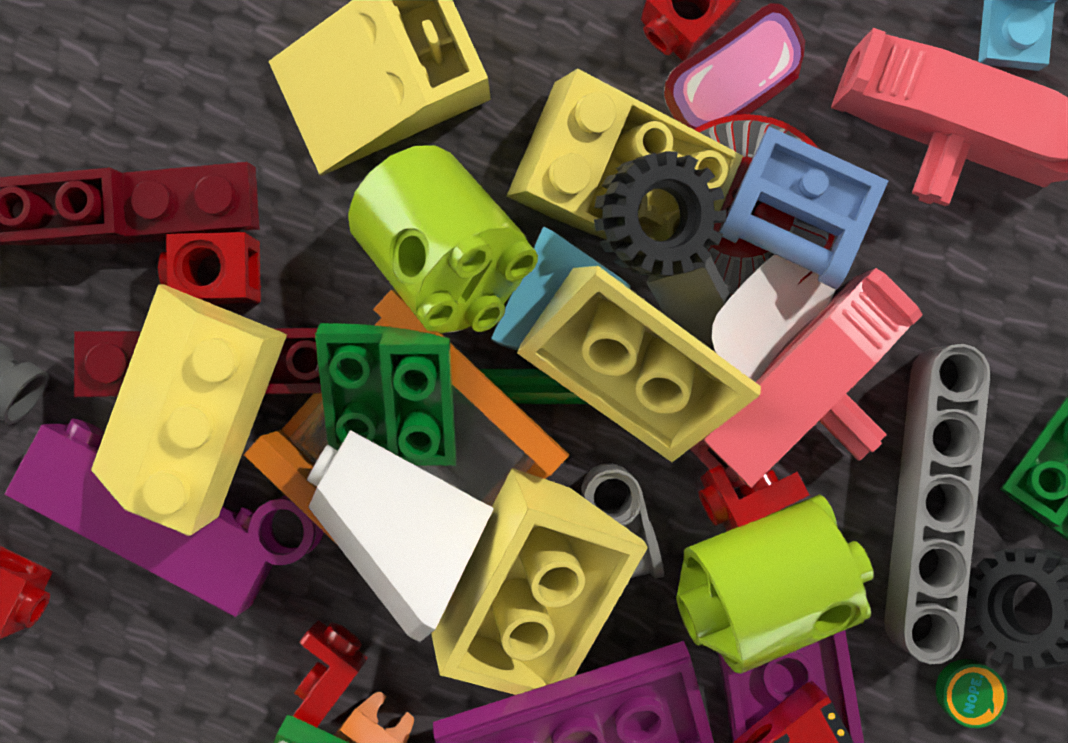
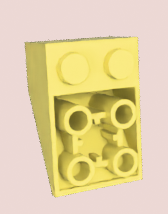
(378, 77)
(590, 133)

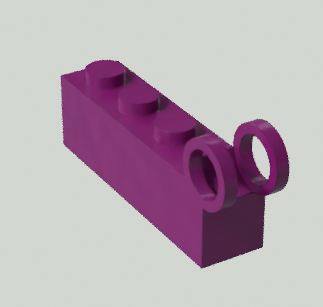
(218, 563)

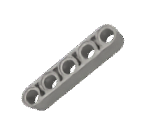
(950, 530)

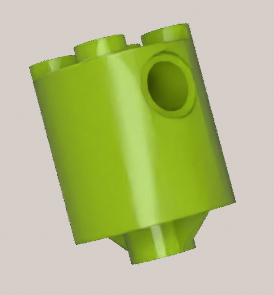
(440, 239)
(773, 585)

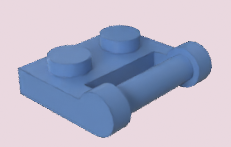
(810, 188)

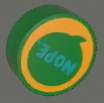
(971, 693)

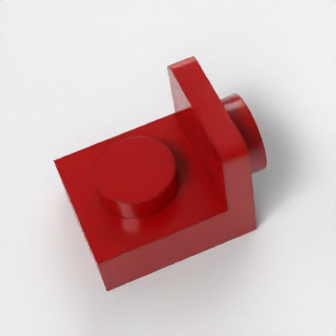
(758, 502)
(325, 685)

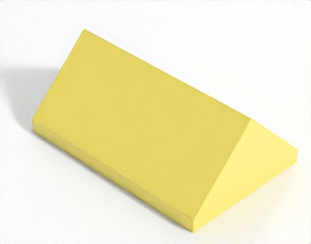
(634, 363)

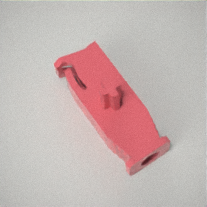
(957, 111)
(811, 382)

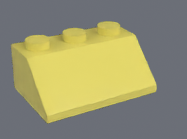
(185, 410)
(534, 588)

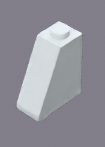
(397, 528)

